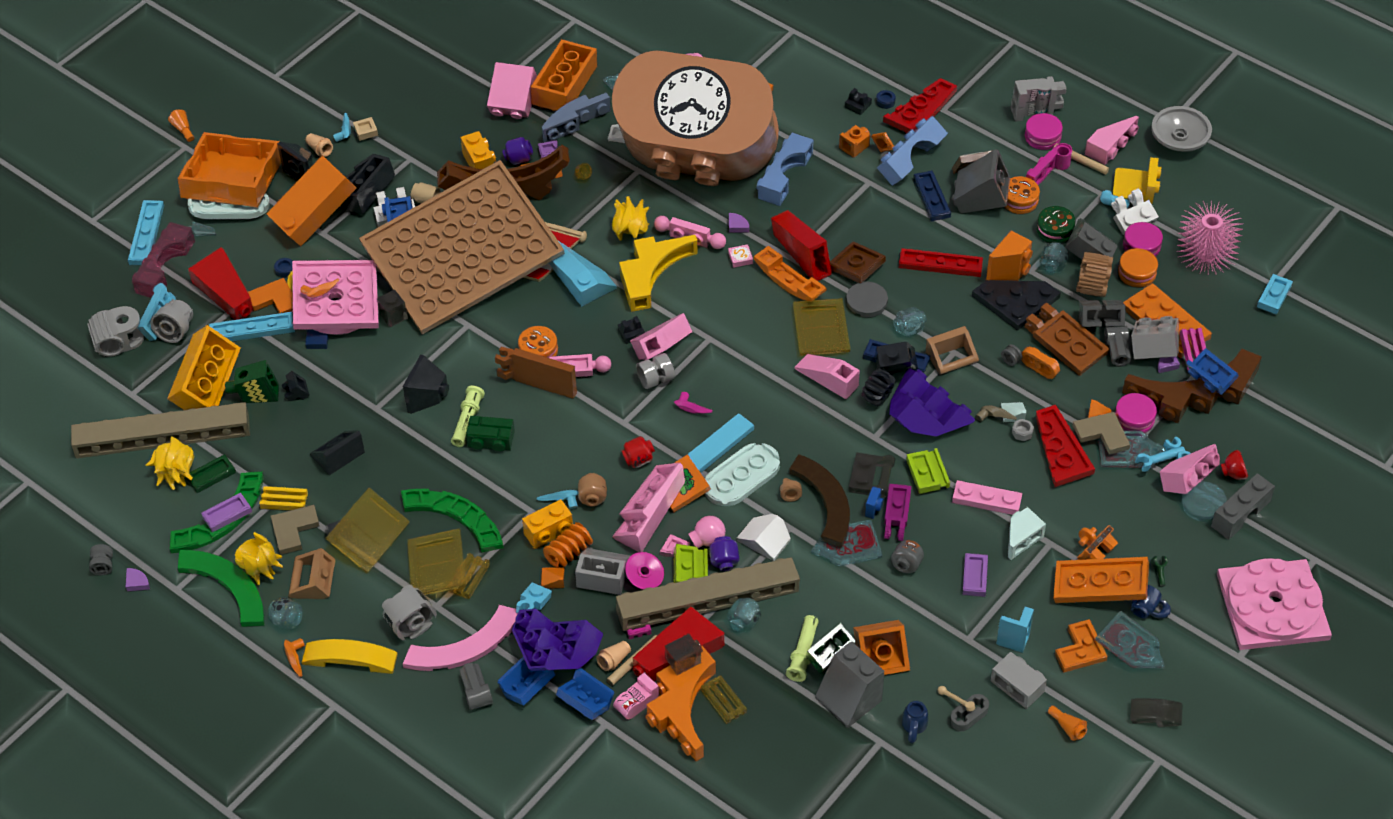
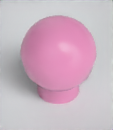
(706, 531)

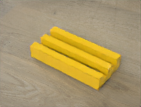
(283, 495)

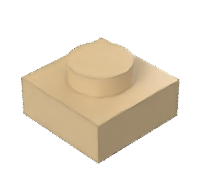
(365, 128)

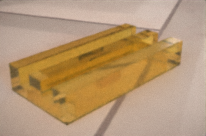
(468, 561)
(717, 705)

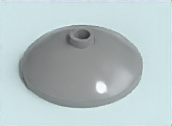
(1181, 128)

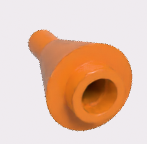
(179, 120)
(1073, 726)

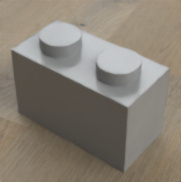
(1018, 680)

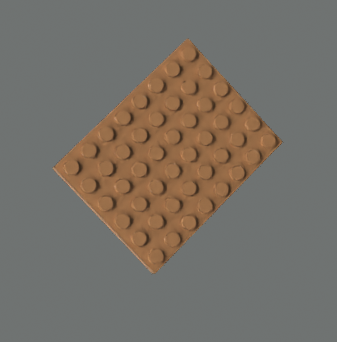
(461, 246)

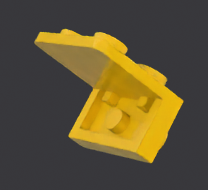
(1129, 179)

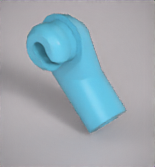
(1107, 198)

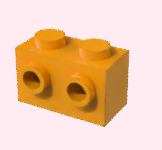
(477, 151)
(547, 523)

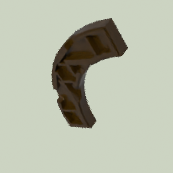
(832, 495)

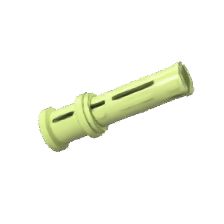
(469, 408)
(799, 662)

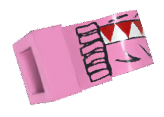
(636, 697)

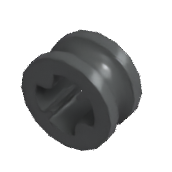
(1011, 355)

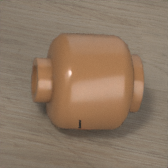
(592, 489)

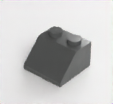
(1088, 239)

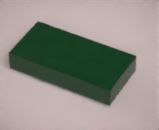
(211, 473)

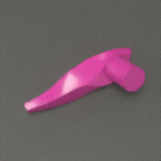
(685, 405)

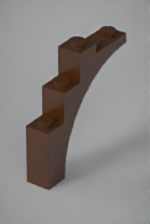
(532, 178)
(1175, 397)

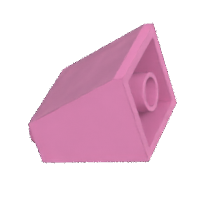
(511, 90)

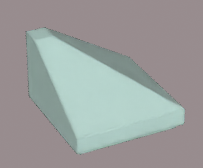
(1015, 409)

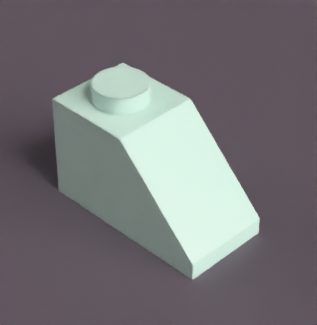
(1024, 531)

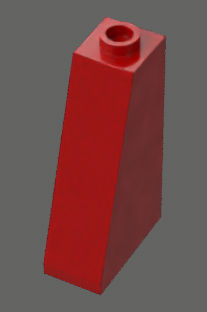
(803, 244)
(222, 284)
(652, 657)

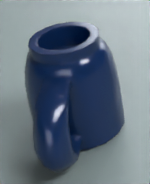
(1146, 607)
(915, 719)

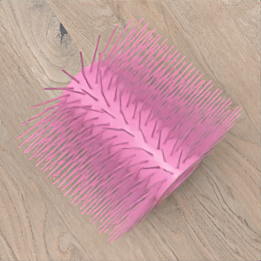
(1210, 237)

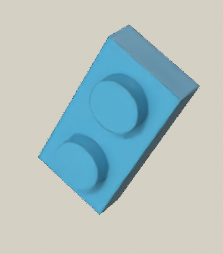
(1274, 294)

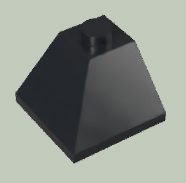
(294, 159)
(424, 386)

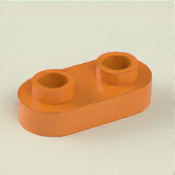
(1040, 362)

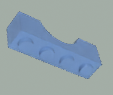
(794, 153)
(898, 163)

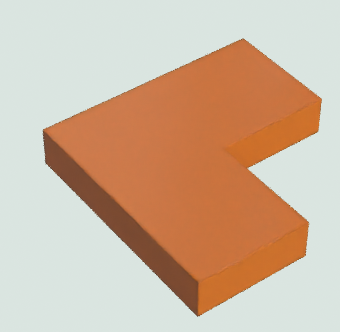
(273, 293)
(1085, 649)

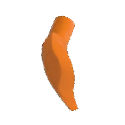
(319, 290)
(292, 656)

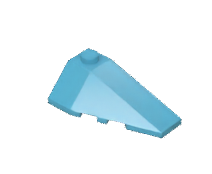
(581, 276)

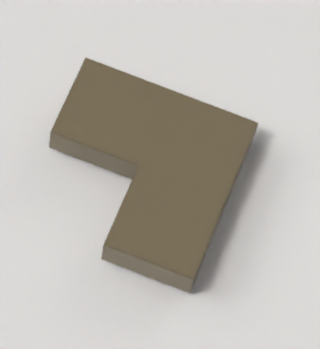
(1104, 427)
(289, 523)

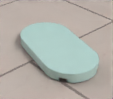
(217, 210)
(742, 474)

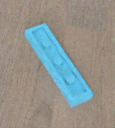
(146, 231)
(255, 326)
(720, 442)

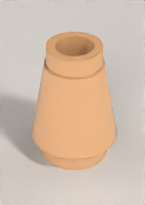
(319, 144)
(612, 656)

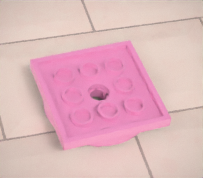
(355, 290)
(1266, 623)

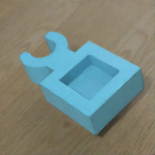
(533, 597)

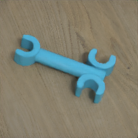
(1172, 450)

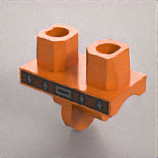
(1104, 539)

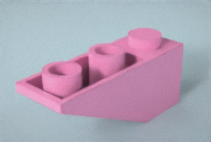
(1108, 140)
(661, 337)
(830, 373)
(1188, 471)

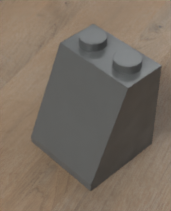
(982, 184)
(851, 685)

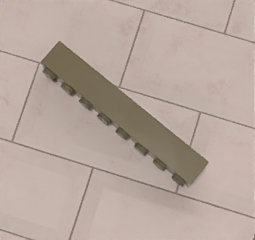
(156, 429)
(707, 593)

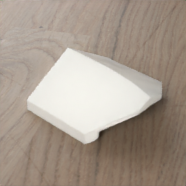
(765, 535)

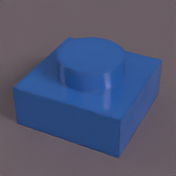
(873, 503)

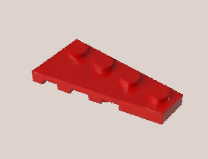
(921, 106)
(1062, 449)

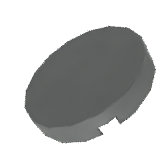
(867, 299)

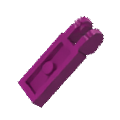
(897, 509)

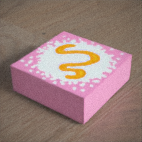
(740, 256)

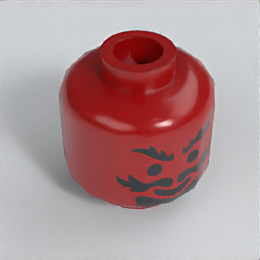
(638, 452)

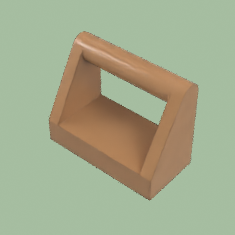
(947, 342)
(320, 576)

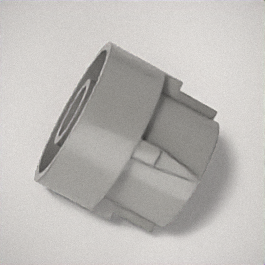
(172, 321)

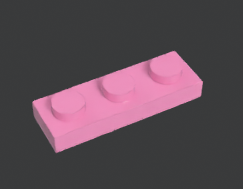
(986, 497)

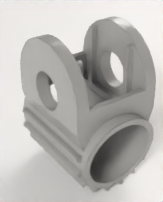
(110, 332)

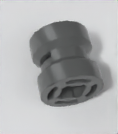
(101, 559)

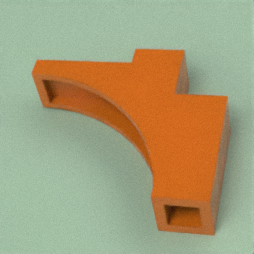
(674, 706)

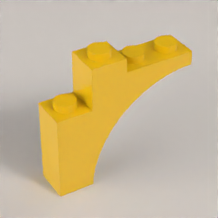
(651, 260)

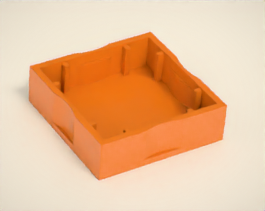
(229, 169)

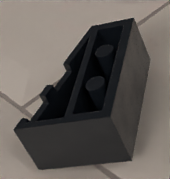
(369, 178)

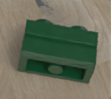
(490, 433)

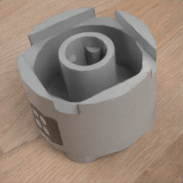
(408, 612)

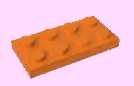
(1154, 304)
(1101, 580)

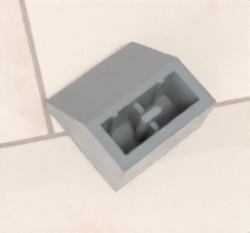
(1156, 338)
(601, 571)

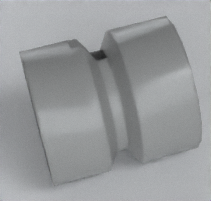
(654, 371)

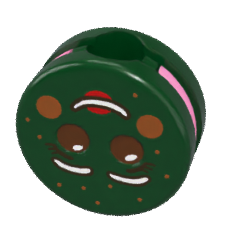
(1055, 224)

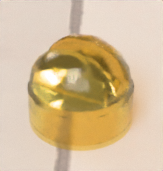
(583, 169)

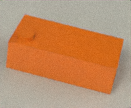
(563, 75)
(311, 201)

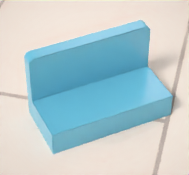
(1015, 633)

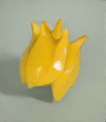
(629, 219)
(172, 462)
(257, 557)

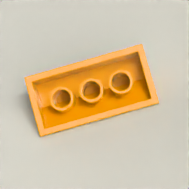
(204, 370)

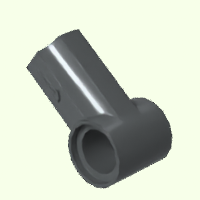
(1117, 340)
(476, 690)

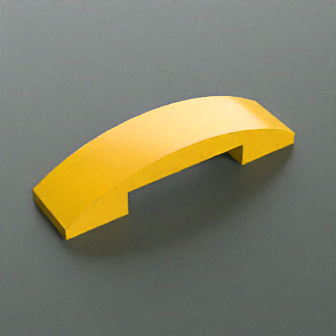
(350, 652)

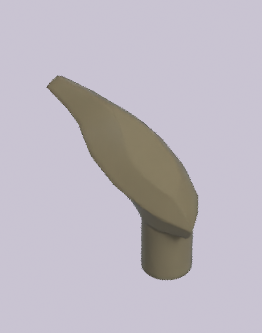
(993, 411)

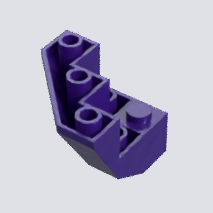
(926, 408)
(554, 644)

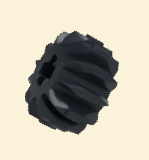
(878, 387)

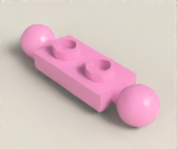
(681, 228)
(584, 364)

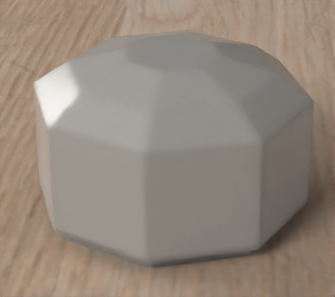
(1022, 430)

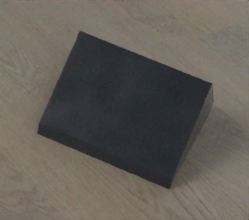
(339, 451)

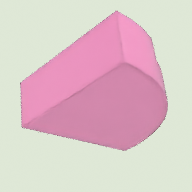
(668, 547)

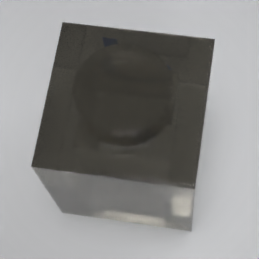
(392, 308)
(683, 654)

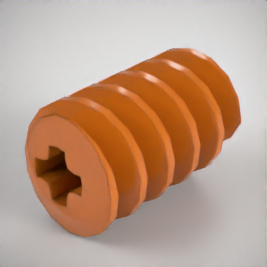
(567, 545)

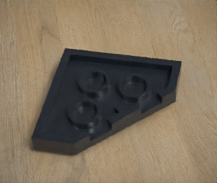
(1015, 299)

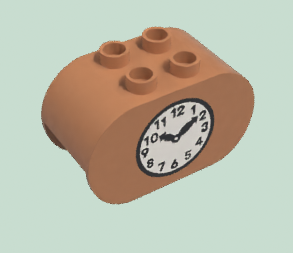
(695, 116)

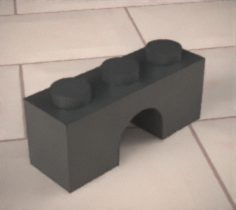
(1251, 497)

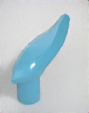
(346, 129)
(569, 495)

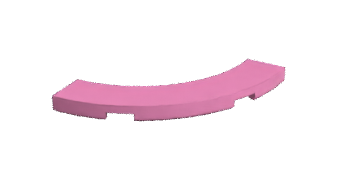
(464, 651)

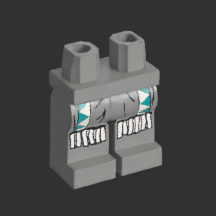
(1036, 97)

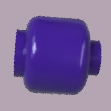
(518, 151)
(724, 553)

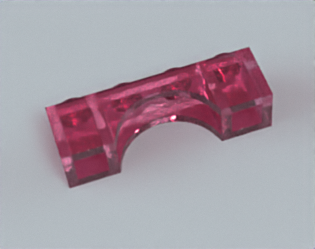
(173, 242)

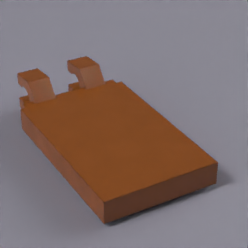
(1066, 339)
(537, 371)

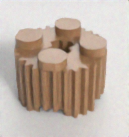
(1094, 274)

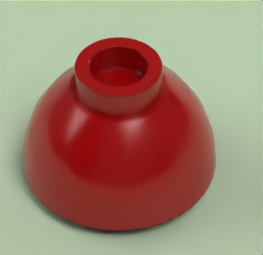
(1235, 466)

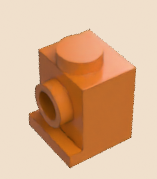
(857, 137)

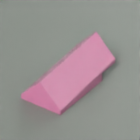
(649, 505)

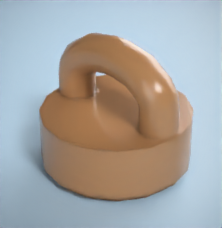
(790, 490)

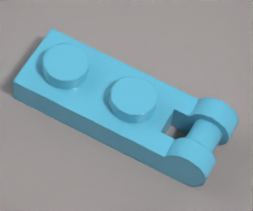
(157, 301)

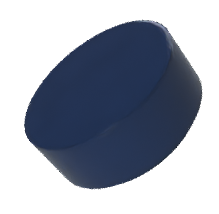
(885, 99)
(283, 267)

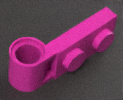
(1057, 158)

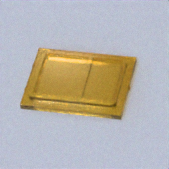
(821, 327)
(367, 530)
(437, 562)

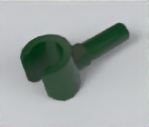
(1160, 568)

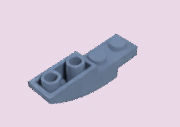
(567, 118)

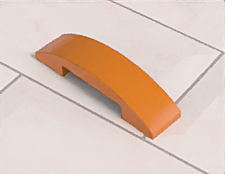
(786, 277)

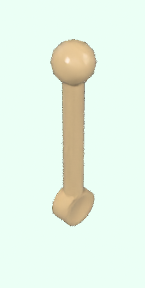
(970, 706)

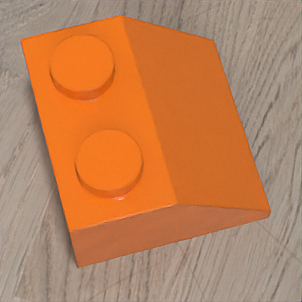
(1010, 258)
(884, 645)

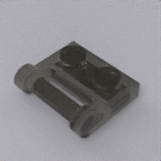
(864, 473)

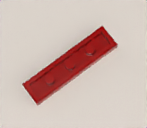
(941, 262)

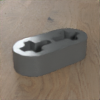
(972, 717)

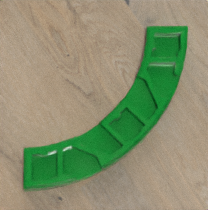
(458, 508)
(199, 536)
(230, 577)

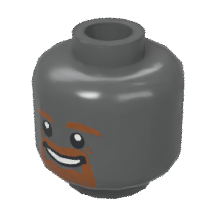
(908, 555)

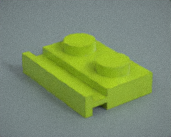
(927, 470)
(689, 563)

